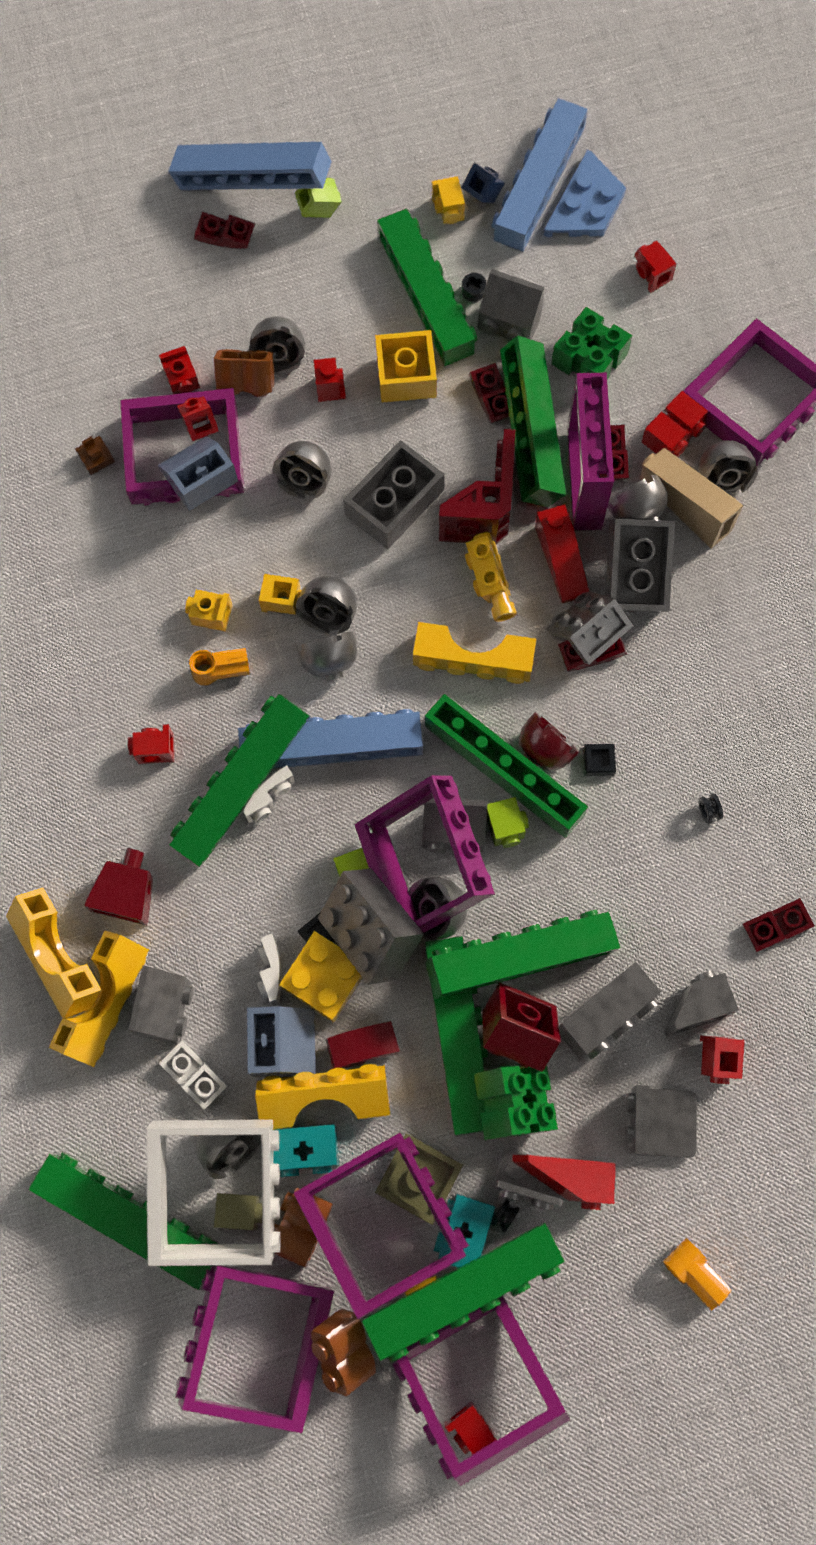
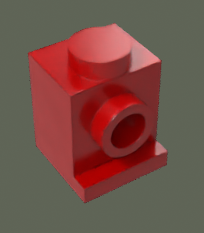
(655, 265)
(179, 371)
(329, 380)
(195, 411)
(152, 745)
(722, 1058)
(471, 1428)

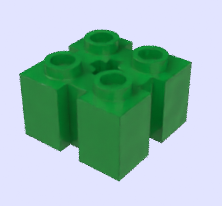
(591, 346)
(515, 1102)

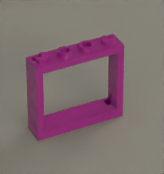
(783, 352)
(165, 408)
(590, 451)
(384, 862)
(330, 1247)
(306, 1364)
(508, 1444)

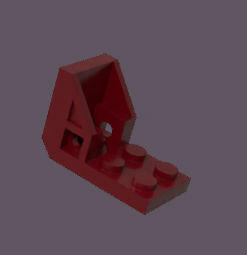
(470, 514)

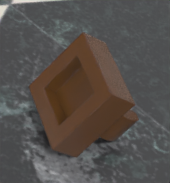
(94, 454)

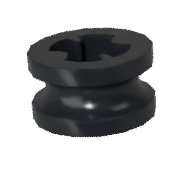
(478, 281)
(710, 808)
(505, 1216)

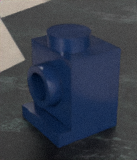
(483, 183)

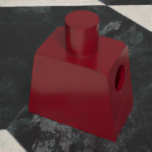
(123, 890)

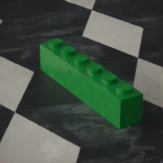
(426, 286)
(534, 421)
(505, 766)
(239, 780)
(521, 954)
(460, 1049)
(111, 1211)
(462, 1292)

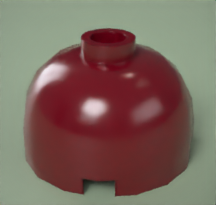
(545, 744)

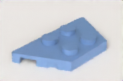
(587, 201)

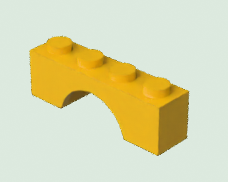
(508, 660)
(35, 925)
(118, 966)
(360, 1089)

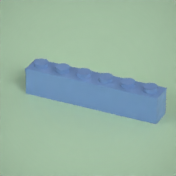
(250, 166)
(539, 175)
(353, 739)

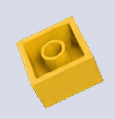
(406, 366)
(322, 977)

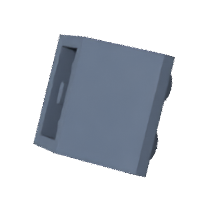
(199, 472)
(280, 1041)

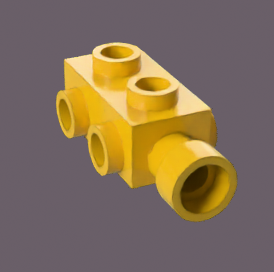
(489, 576)

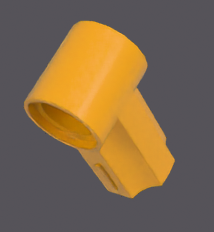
(223, 665)
(691, 1269)

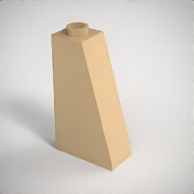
(693, 497)

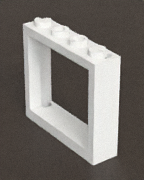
(209, 1254)

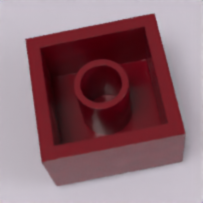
(520, 1027)

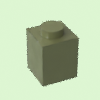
(237, 1211)

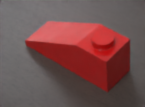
(561, 552)
(573, 1179)

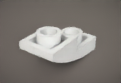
(261, 804)
(271, 977)
(193, 1074)

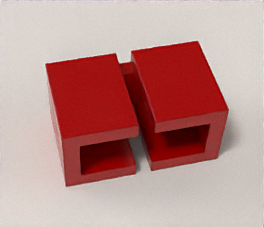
(674, 430)

